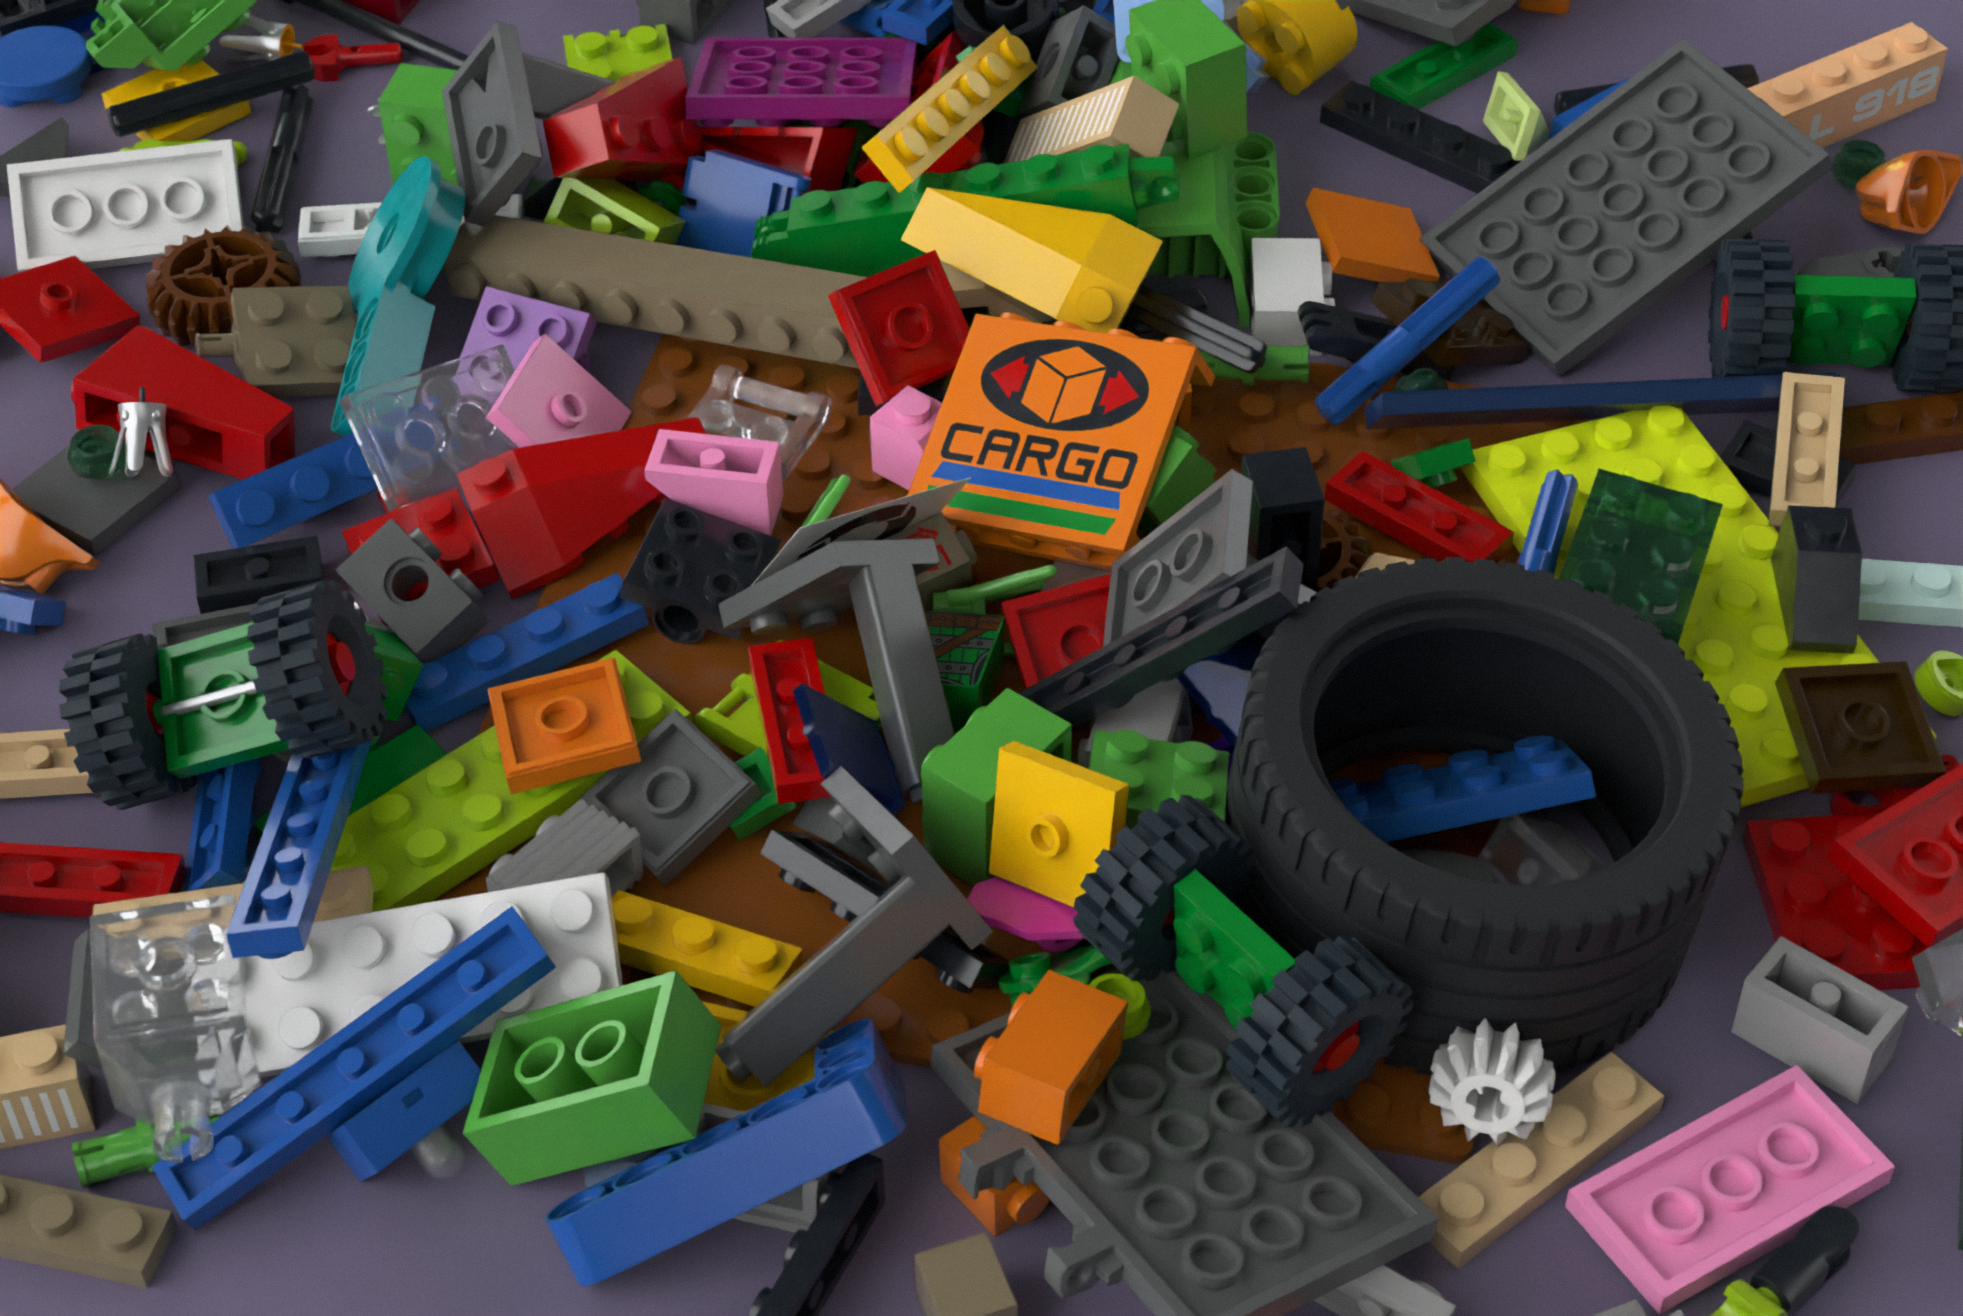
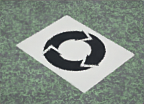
(865, 524)

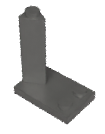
(493, 116)
(896, 640)
(864, 952)

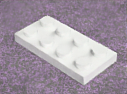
(122, 203)

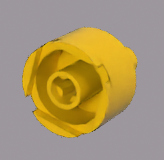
(1298, 38)

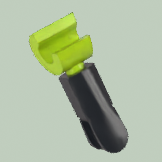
(1796, 1268)

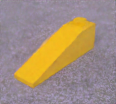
(1047, 256)

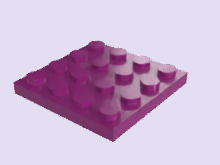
(802, 80)

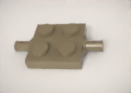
(287, 338)

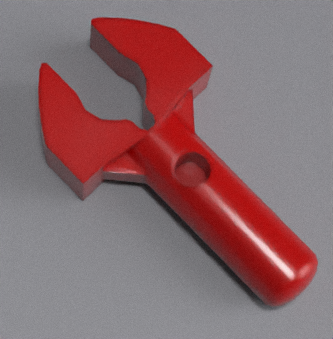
(331, 57)

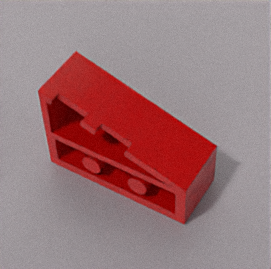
(626, 129)

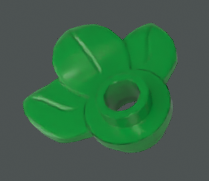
(1029, 969)

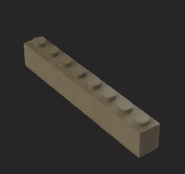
(656, 286)

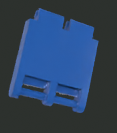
(731, 198)

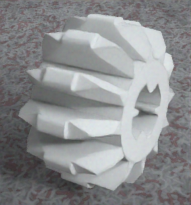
(1492, 1082)

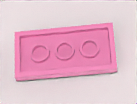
(1727, 1188)

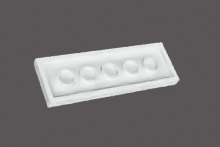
(367, 956)

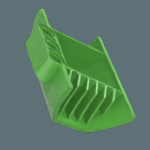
(1221, 207)

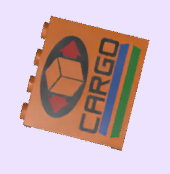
(1056, 435)

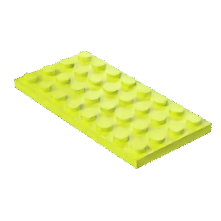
(1736, 613)

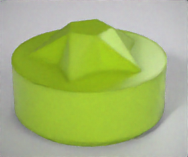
(1941, 682)

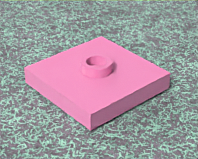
(554, 400)

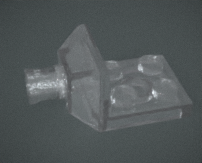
(172, 1018)

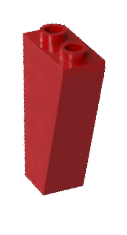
(209, 412)

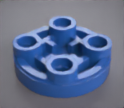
(42, 65)

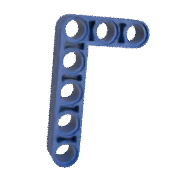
(739, 1164)

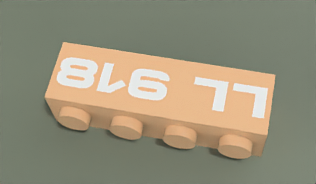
(1859, 85)

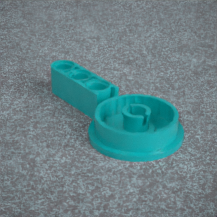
(392, 276)

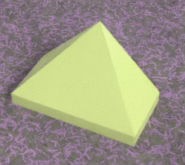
(1515, 118)

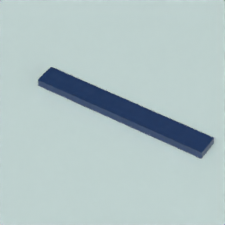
(1572, 401)

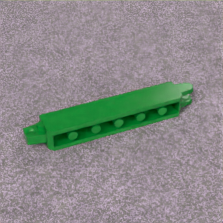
(863, 226)

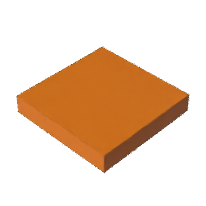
(1370, 238)
(563, 725)

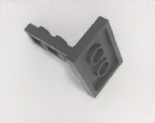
(1184, 558)

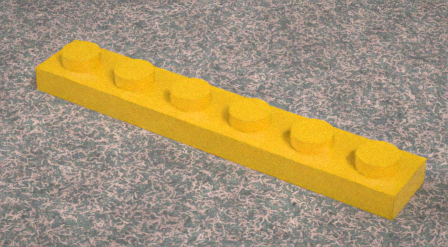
(950, 108)

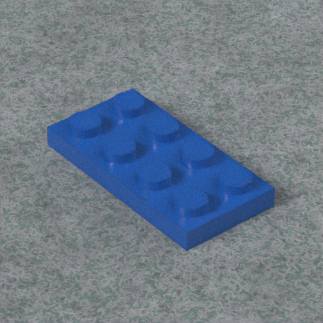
(1468, 789)

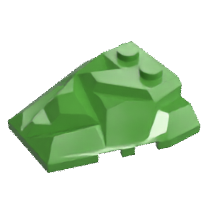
(161, 31)

